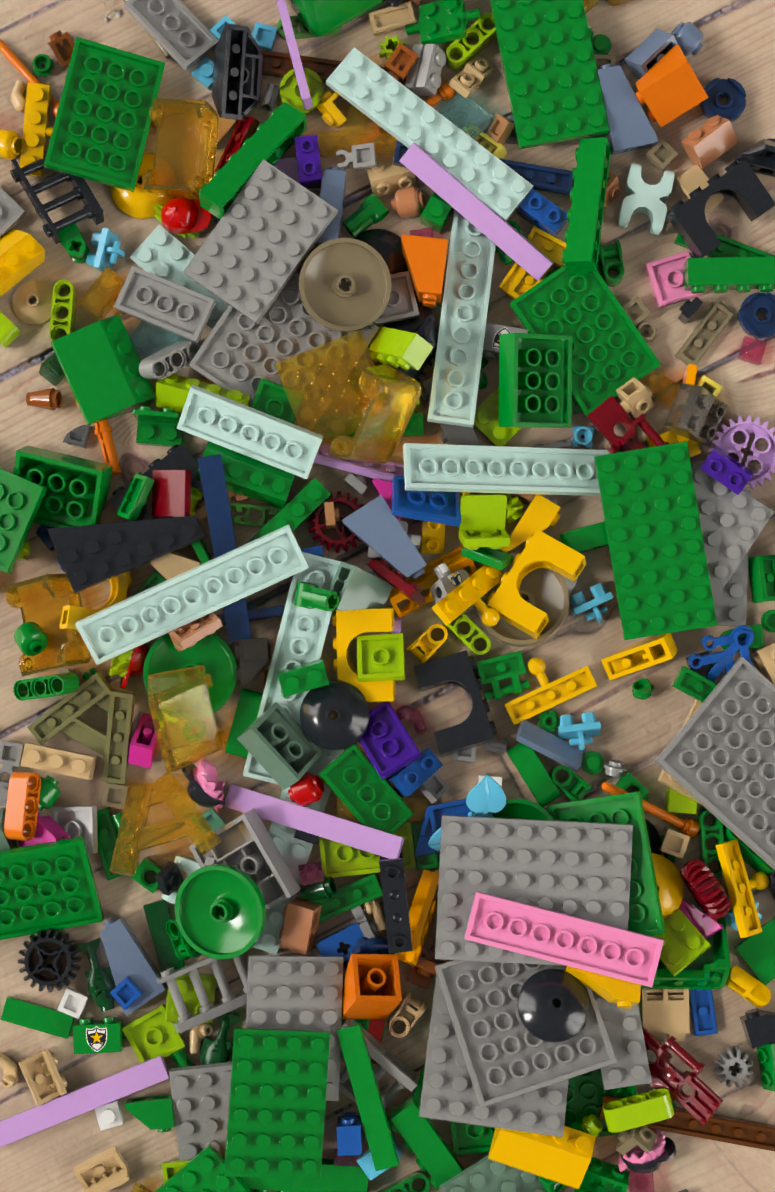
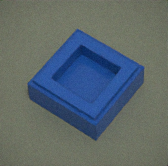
(126, 992)

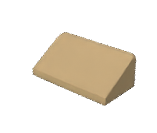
(692, 180)

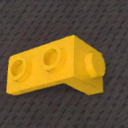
(330, 112)
(432, 538)

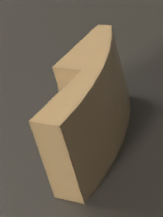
(471, 76)

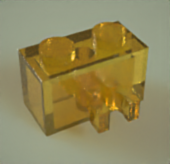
(103, 295)

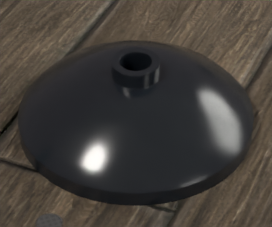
(388, 246)
(351, 718)
(542, 1017)

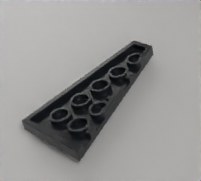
(108, 550)

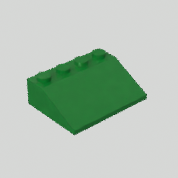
(103, 370)
(535, 380)
(252, 477)
(73, 484)

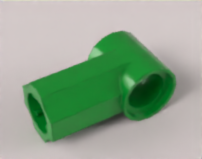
(370, 211)
(311, 596)

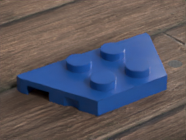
(433, 820)

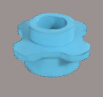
(587, 432)

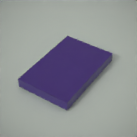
(388, 741)

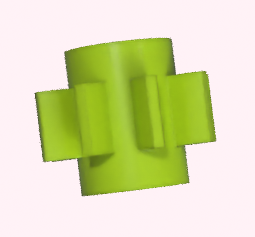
(390, 42)
(513, 508)

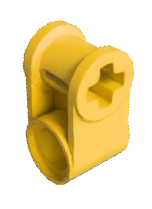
(427, 644)

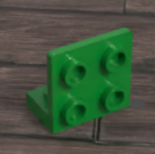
(158, 427)

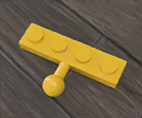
(35, 125)
(470, 593)
(549, 693)
(740, 887)

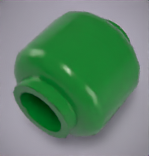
(31, 638)
(48, 793)

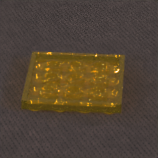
(325, 386)

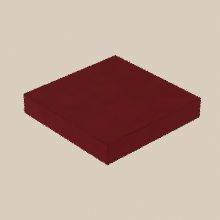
(171, 493)

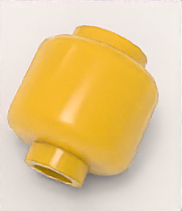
(9, 144)

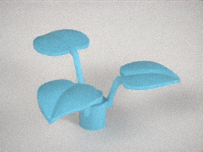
(482, 801)

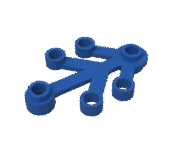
(725, 658)

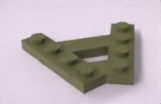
(113, 744)

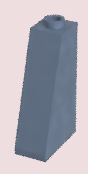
(626, 119)
(333, 193)
(386, 537)
(130, 959)

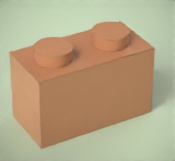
(710, 141)
(300, 926)

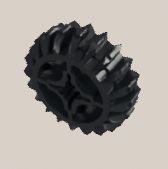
(56, 968)

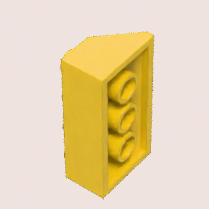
(18, 258)
(550, 1157)

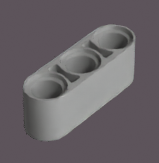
(181, 353)

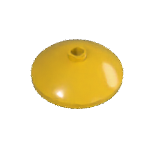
(140, 202)
(669, 885)

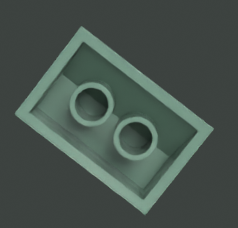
(280, 746)

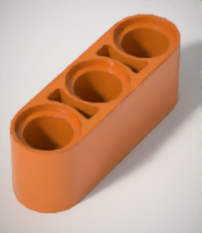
(22, 806)

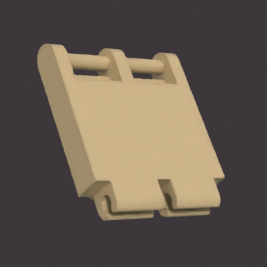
(665, 1013)

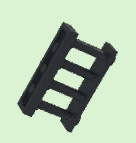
(80, 192)
(395, 904)

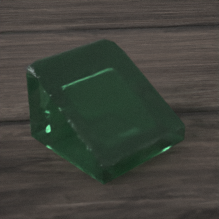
(52, 370)

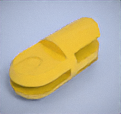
(748, 987)

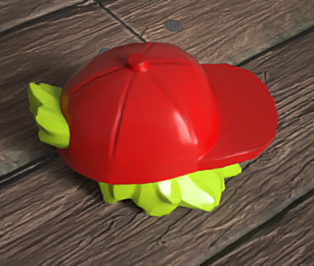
(183, 216)
(129, 664)

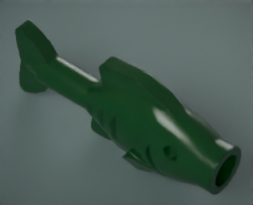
(99, 979)
(218, 1049)

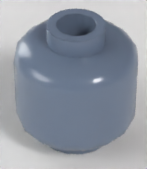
(688, 38)

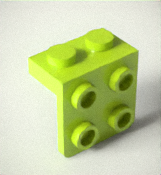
(483, 521)

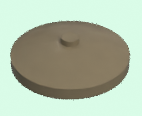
(344, 284)
(546, 592)

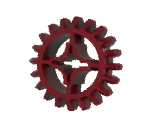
(320, 527)
(705, 889)

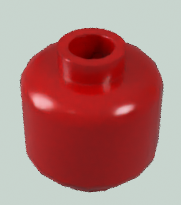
(306, 790)

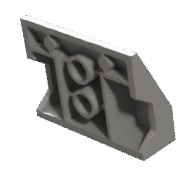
(252, 850)

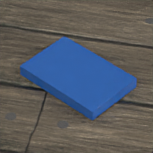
(425, 505)

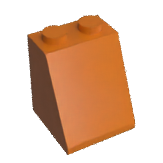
(670, 88)
(426, 265)
(371, 986)

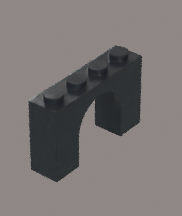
(738, 183)
(177, 459)
(458, 670)

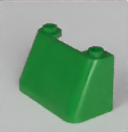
(327, 15)
(706, 972)

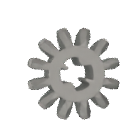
(731, 1059)

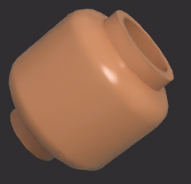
(408, 202)

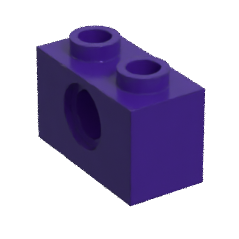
(308, 161)
(727, 470)

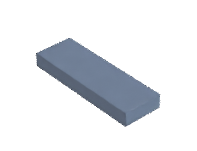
(549, 745)

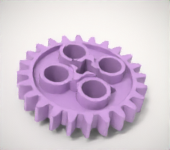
(765, 459)

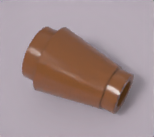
(45, 399)

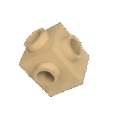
(635, 397)

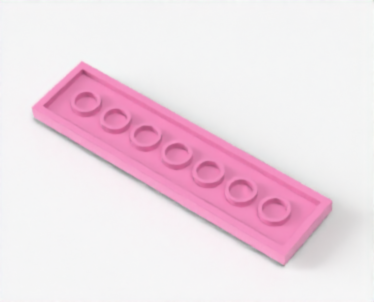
(564, 939)

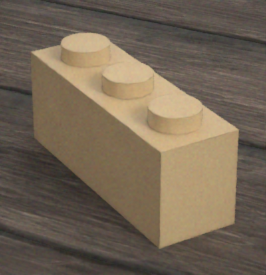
(59, 761)

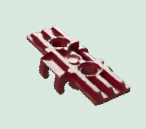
(610, 414)
(664, 1075)

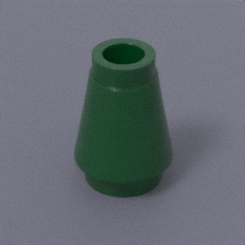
(319, 890)

